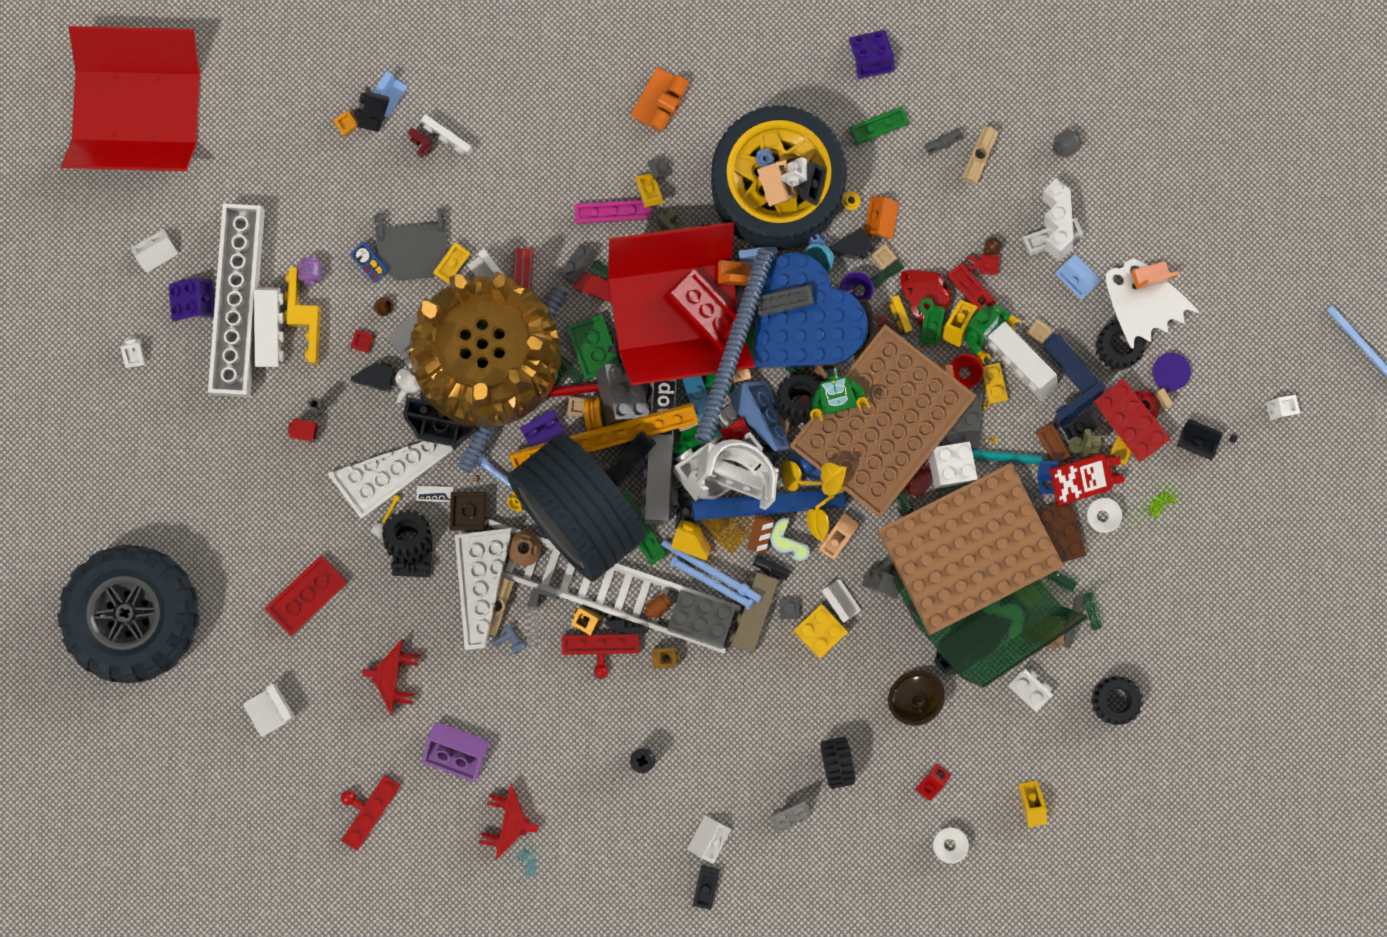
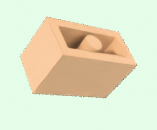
(775, 189)

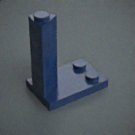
(1078, 374)

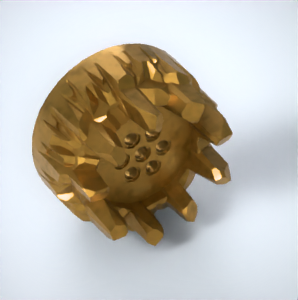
(507, 385)

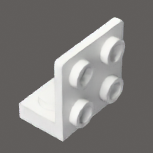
(268, 710)

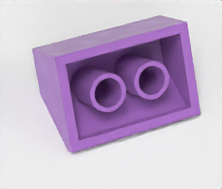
(455, 751)

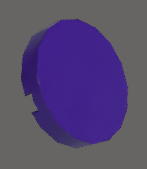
(1171, 371)

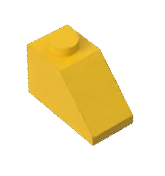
(956, 326)
(691, 540)
(1033, 804)

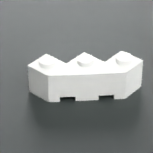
(1058, 219)

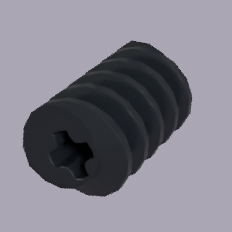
(636, 764)

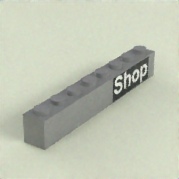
(659, 458)

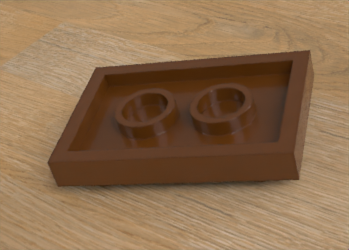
(1063, 531)

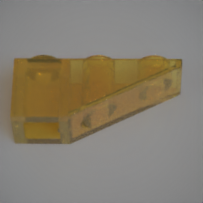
(727, 532)

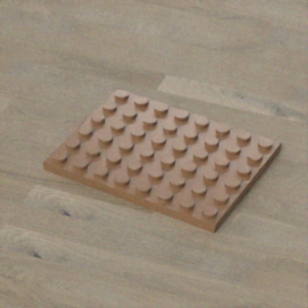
(889, 442)
(970, 548)

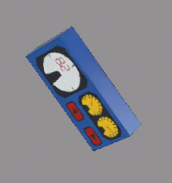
(369, 262)

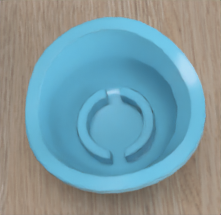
(822, 254)

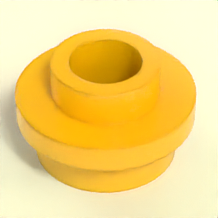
(847, 205)

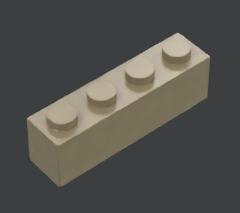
(752, 620)

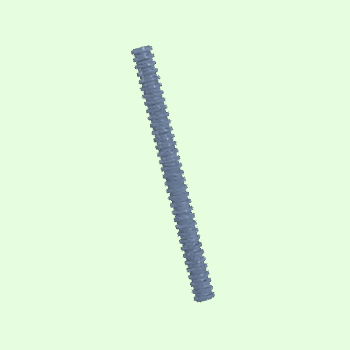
(734, 346)
(482, 435)

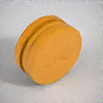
(593, 414)

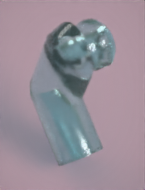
(529, 860)

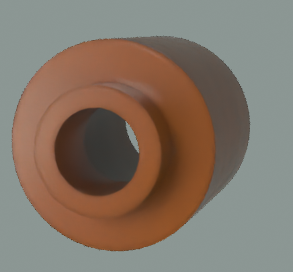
(657, 606)

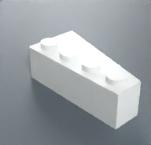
(268, 326)
(1023, 361)

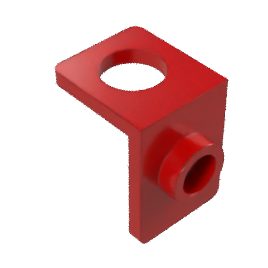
(736, 430)
(932, 782)

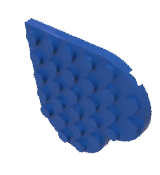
(812, 334)

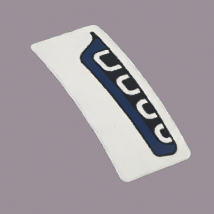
(434, 493)

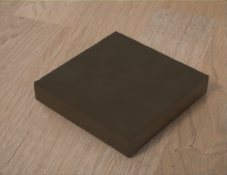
(468, 511)

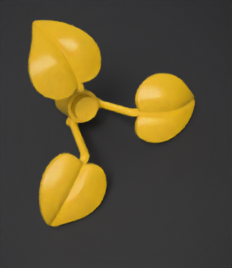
(832, 478)

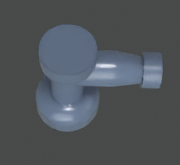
(510, 634)

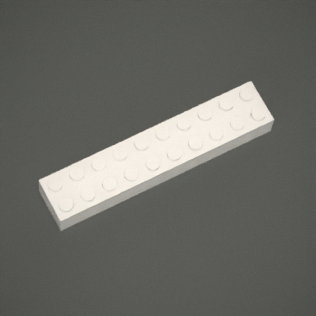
(234, 300)

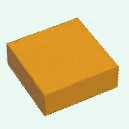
(345, 123)

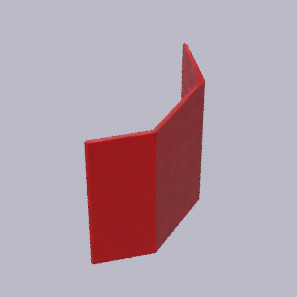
(133, 98)
(651, 329)

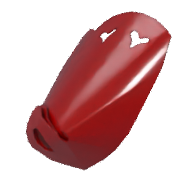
(924, 285)

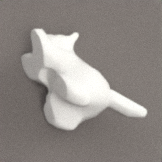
(407, 382)

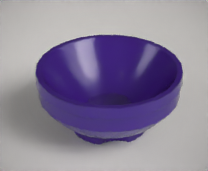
(854, 279)

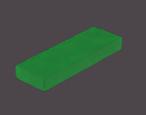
(879, 125)

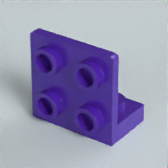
(872, 54)
(191, 299)
(542, 429)

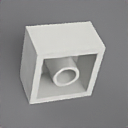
(952, 465)

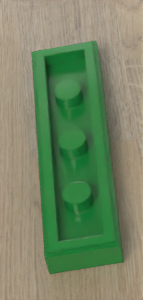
(651, 546)

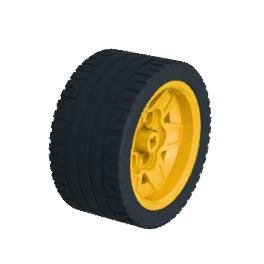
(733, 160)

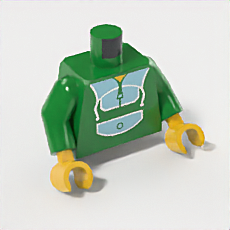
(983, 324)
(837, 395)

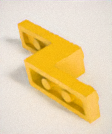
(302, 316)

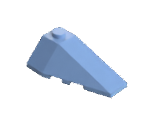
(756, 406)

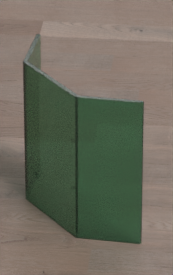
(1000, 634)

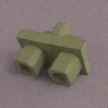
(666, 221)
(1088, 444)

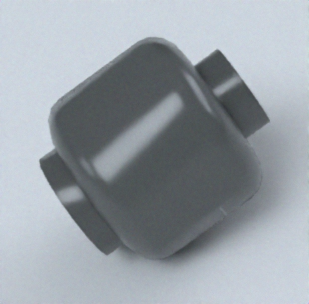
(1067, 143)

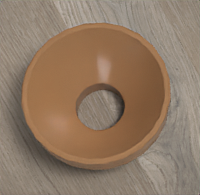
(534, 551)

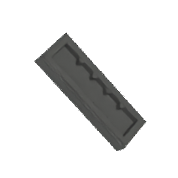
(785, 300)

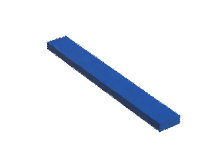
(750, 506)

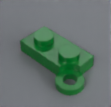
(931, 322)
(688, 439)

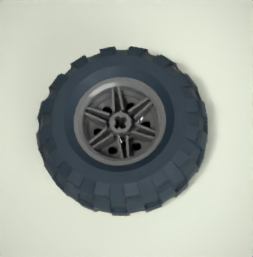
(151, 648)

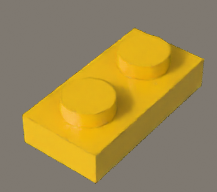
(648, 190)
(451, 262)
(903, 322)
(994, 384)

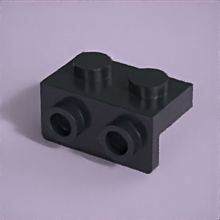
(371, 110)
(1199, 439)

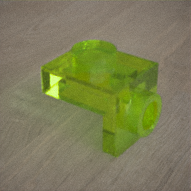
(1156, 505)

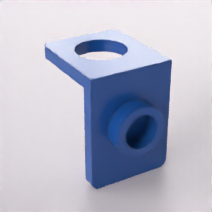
(1044, 475)

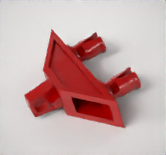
(387, 675)
(513, 823)

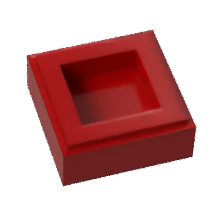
(362, 341)

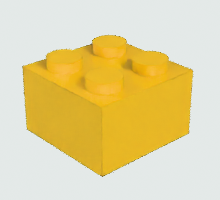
(820, 631)

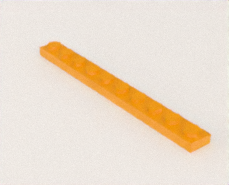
(622, 431)

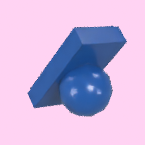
(806, 467)

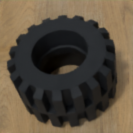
(1112, 359)
(792, 387)
(407, 549)
(1133, 700)
(838, 762)

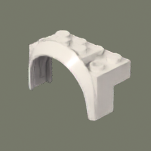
(757, 484)
(710, 489)

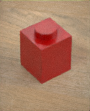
(303, 430)

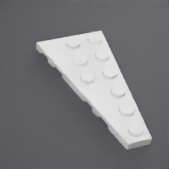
(382, 477)
(480, 571)

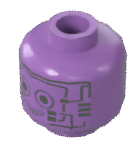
(310, 271)

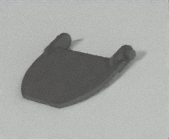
(412, 250)

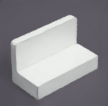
(154, 250)
(484, 265)
(841, 601)
(709, 839)

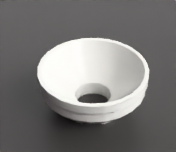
(1111, 508)
(961, 845)

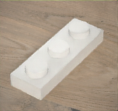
(446, 136)
(1036, 241)

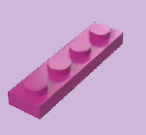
(611, 212)

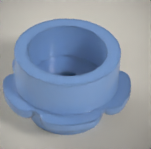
(759, 157)

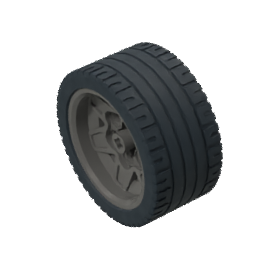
(577, 506)

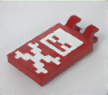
(1084, 477)

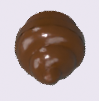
(992, 246)
(383, 306)

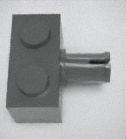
(881, 580)

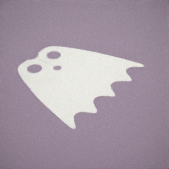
(1147, 307)

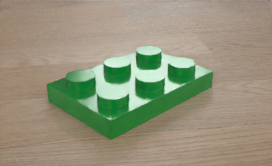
(591, 345)

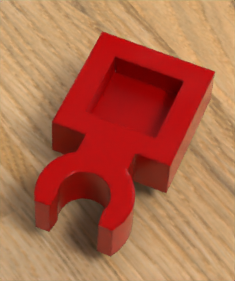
(986, 264)

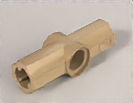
(984, 144)
(503, 596)

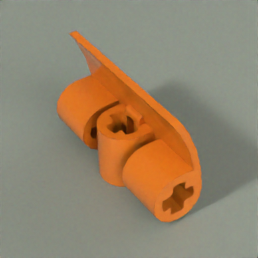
(660, 99)

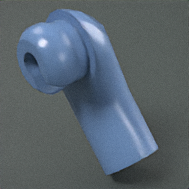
(820, 239)

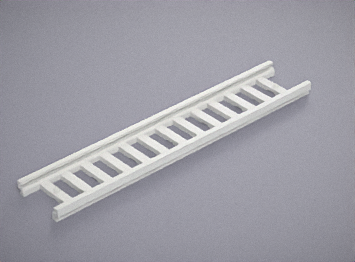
(598, 605)

